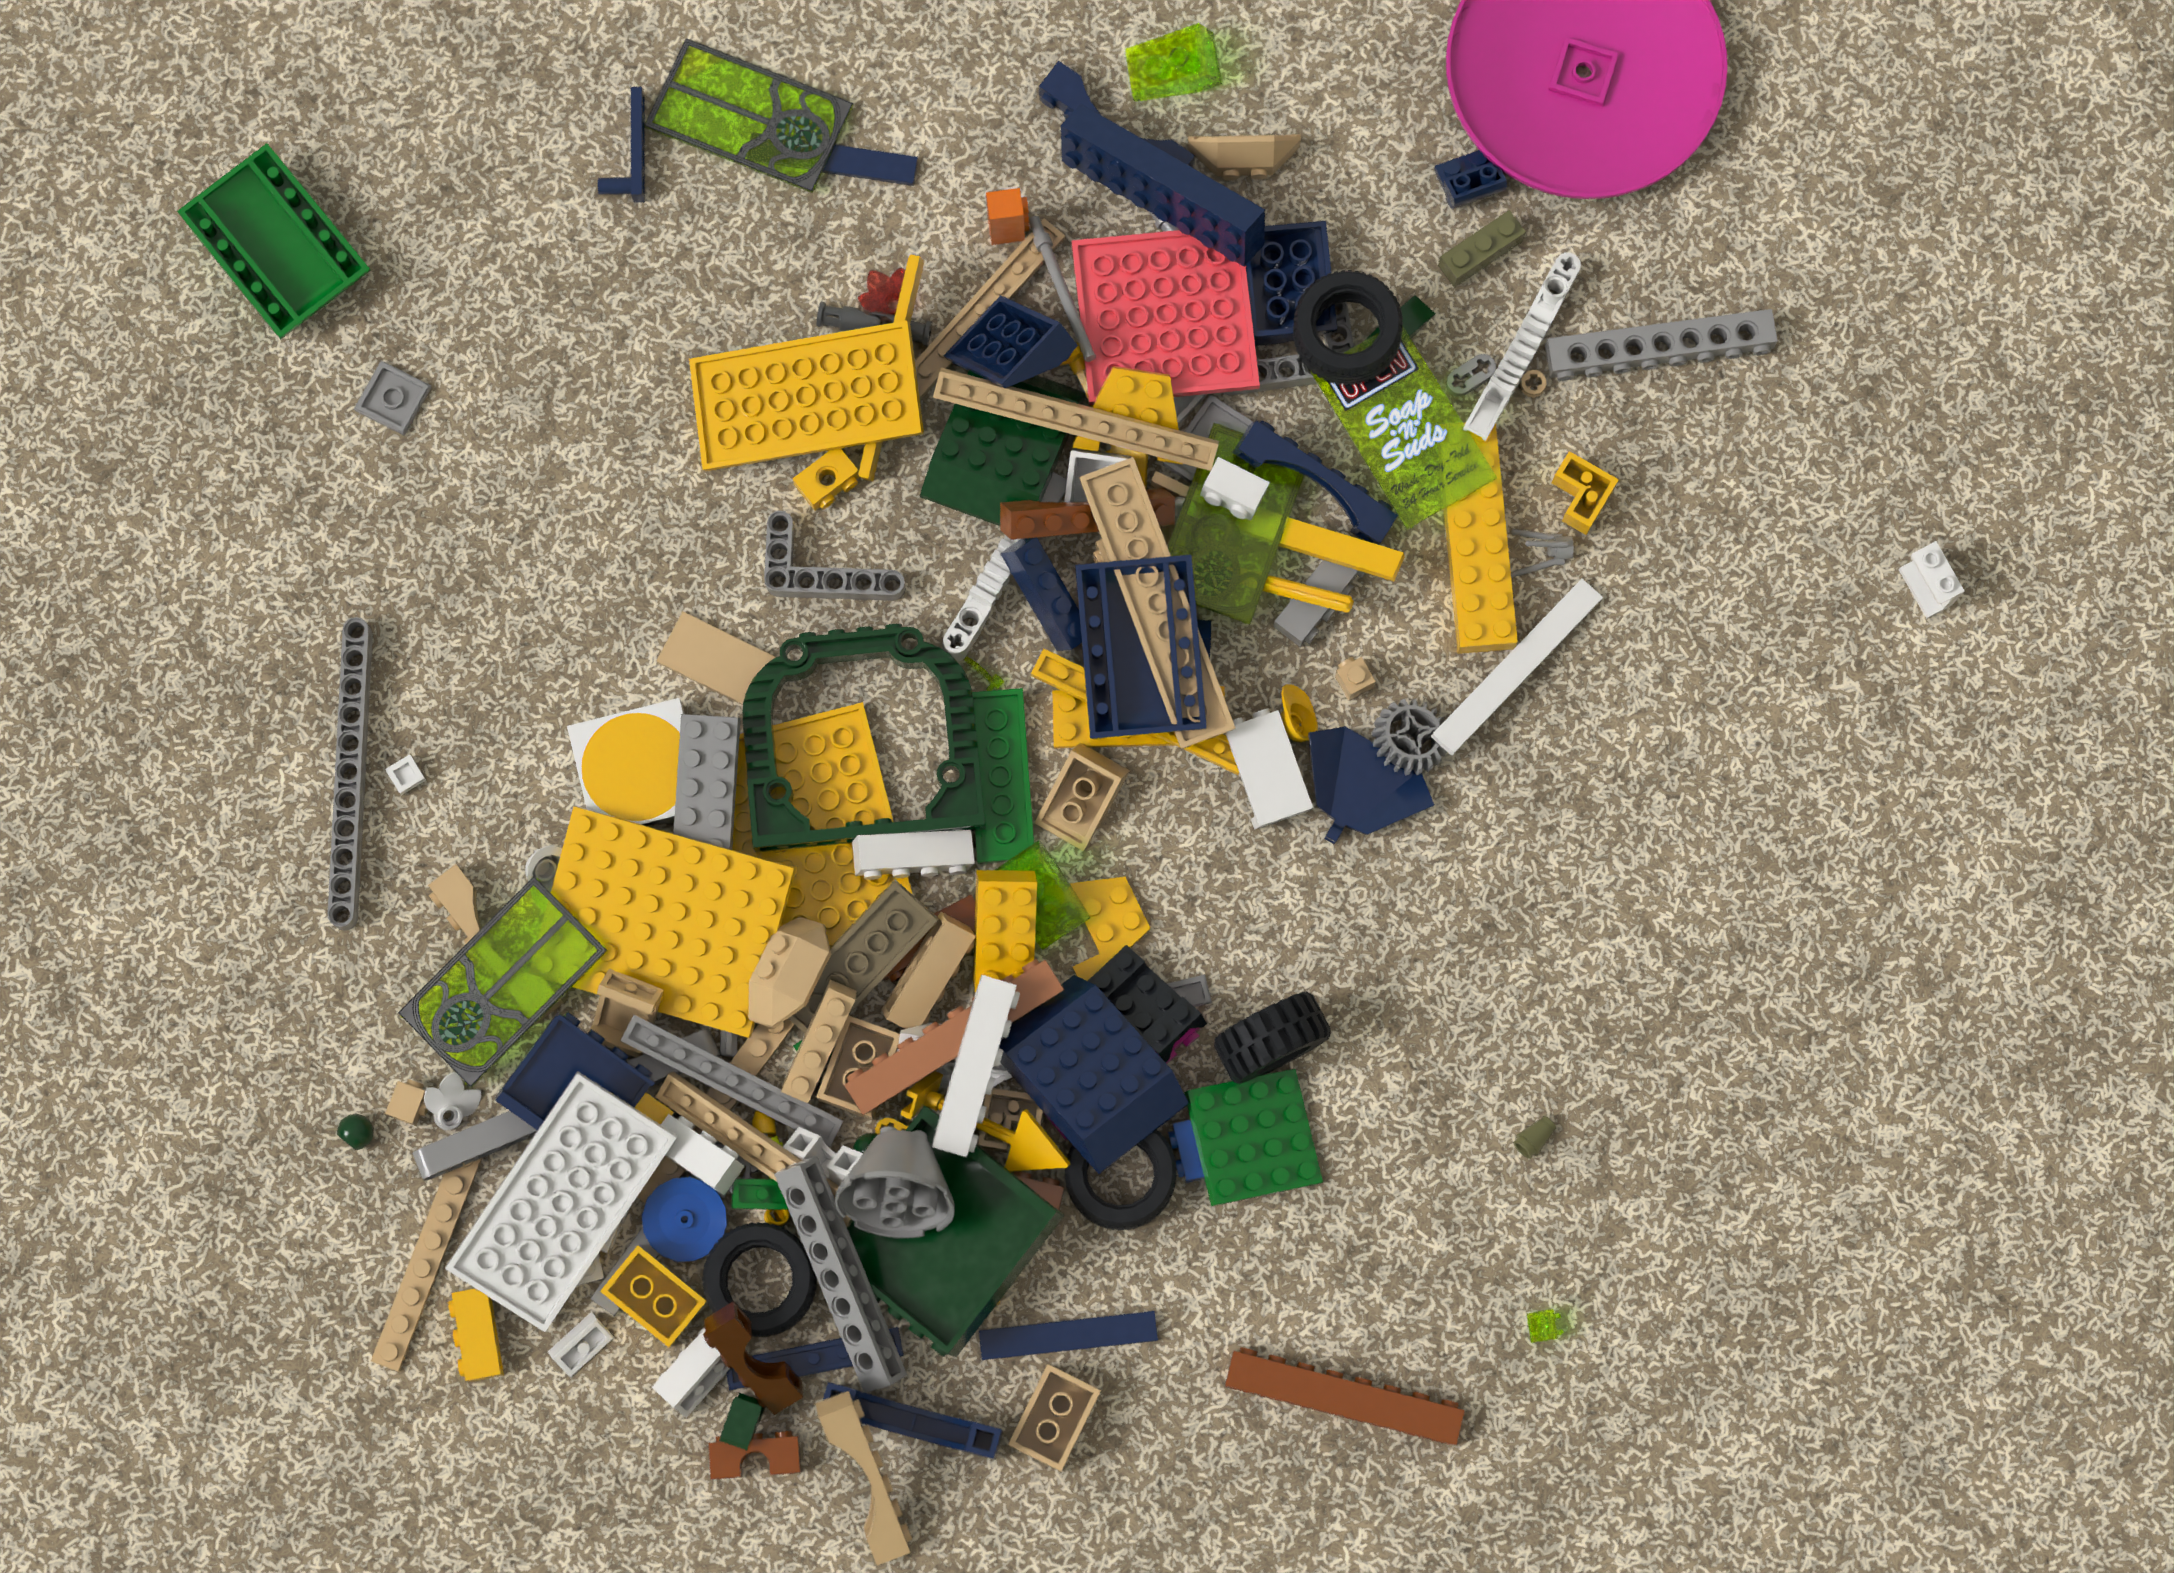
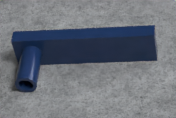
(636, 183)

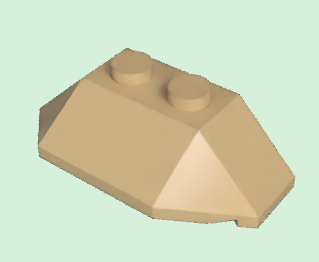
(1244, 155)
(788, 971)

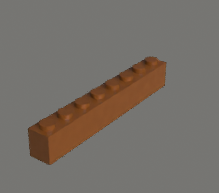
(1345, 1398)

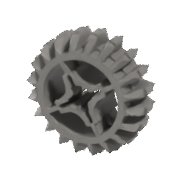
(1390, 743)

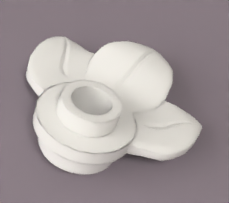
(451, 1097)

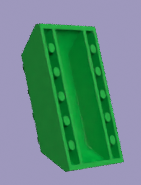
(273, 241)

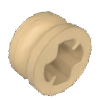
(1525, 379)

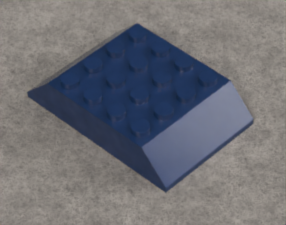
(1117, 673)
(1091, 1073)

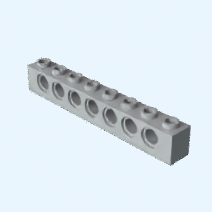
(1758, 323)
(840, 1274)

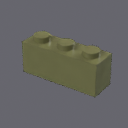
(1481, 248)

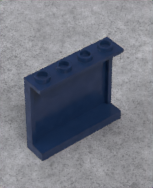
(554, 1062)

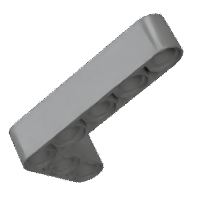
(1301, 375)
(821, 575)

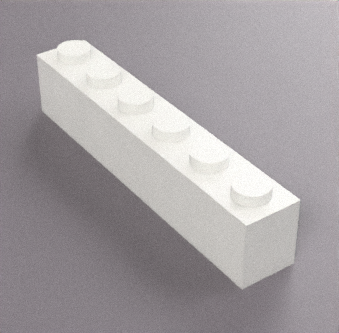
(974, 1066)

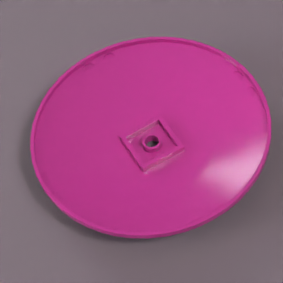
(1595, 137)

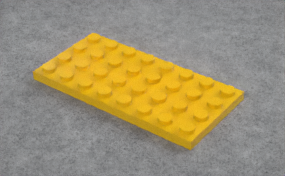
(806, 396)

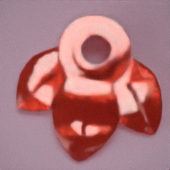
(882, 291)

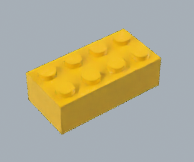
(1004, 923)

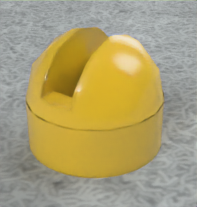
(780, 1215)

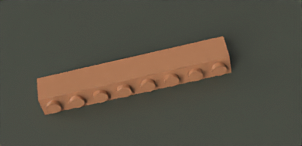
(941, 1043)

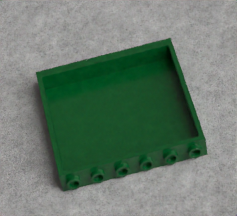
(958, 1274)

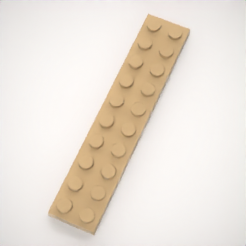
(1133, 533)

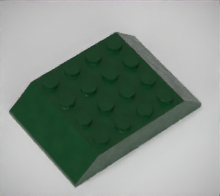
(995, 457)

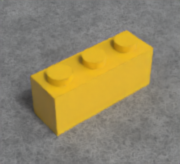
(476, 1335)

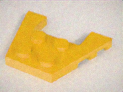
(1138, 396)
(1113, 920)

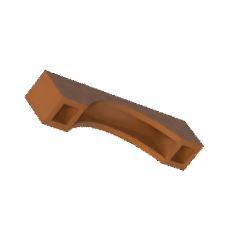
(1044, 519)

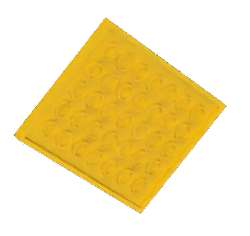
(833, 782)
(672, 913)

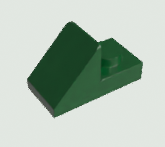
(742, 1421)

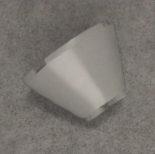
(896, 1187)

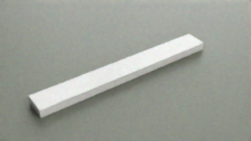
(1516, 667)

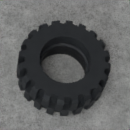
(1272, 1037)

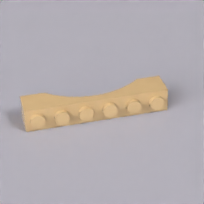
(460, 899)
(844, 1429)

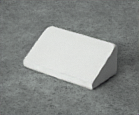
(580, 1344)

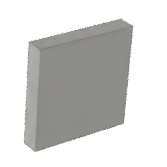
(392, 398)

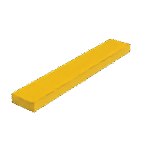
(1342, 549)

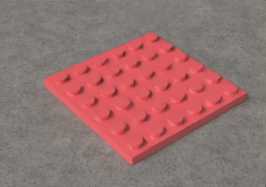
(1166, 310)

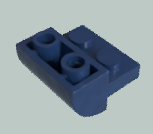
(1469, 179)

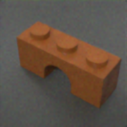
(781, 1452)

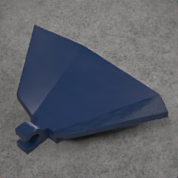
(1357, 787)

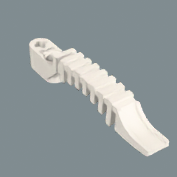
(1524, 346)
(989, 588)

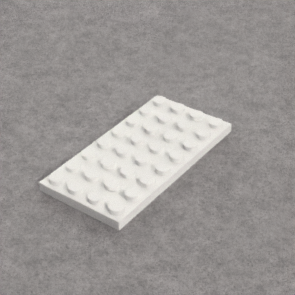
(561, 1202)

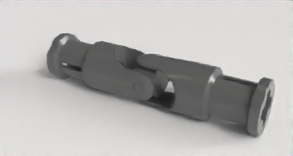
(852, 318)

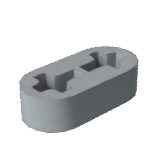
(1474, 380)

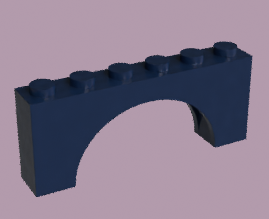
(924, 1424)

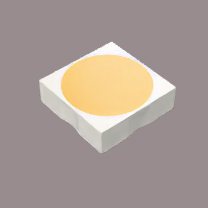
(630, 762)

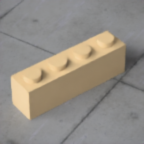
(929, 972)
(819, 1041)

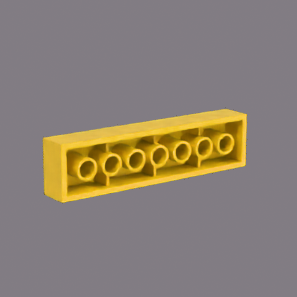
(1481, 563)

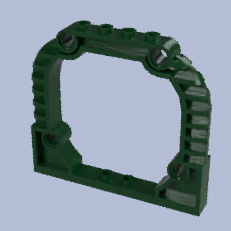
(777, 822)

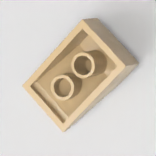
(1081, 796)

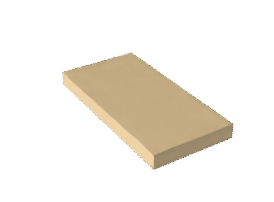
(712, 657)

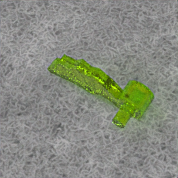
(995, 681)

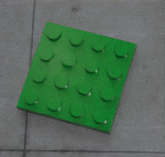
(1253, 1137)

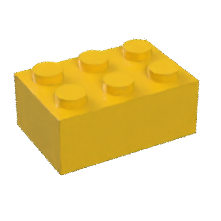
(653, 1296)

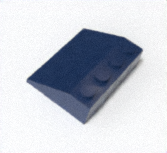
(1281, 273)
(1011, 344)

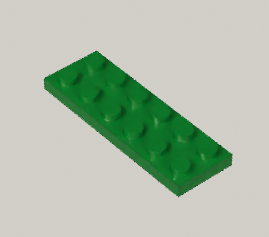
(1003, 775)

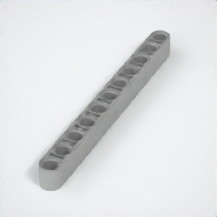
(345, 760)
(510, 1129)

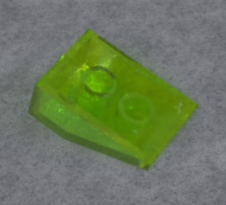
(1174, 64)
(1057, 903)

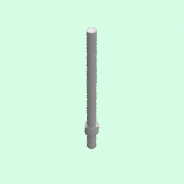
(1043, 244)

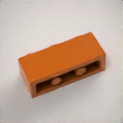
(1007, 216)

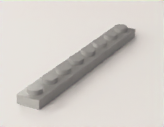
(729, 1079)

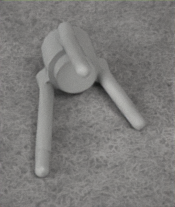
(1557, 546)

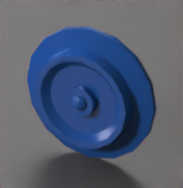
(684, 1219)

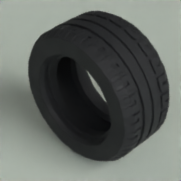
(1354, 288)
(1129, 1215)
(761, 1236)

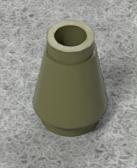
(1533, 1138)

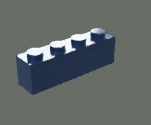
(1045, 592)

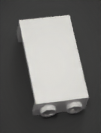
(1268, 768)

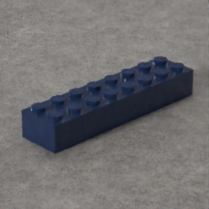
(1162, 185)

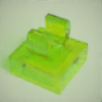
(1543, 1326)

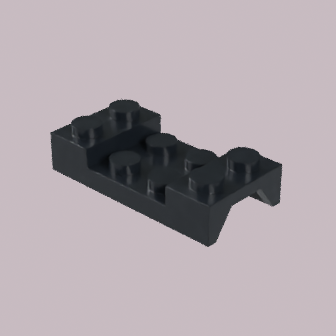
(1147, 1001)

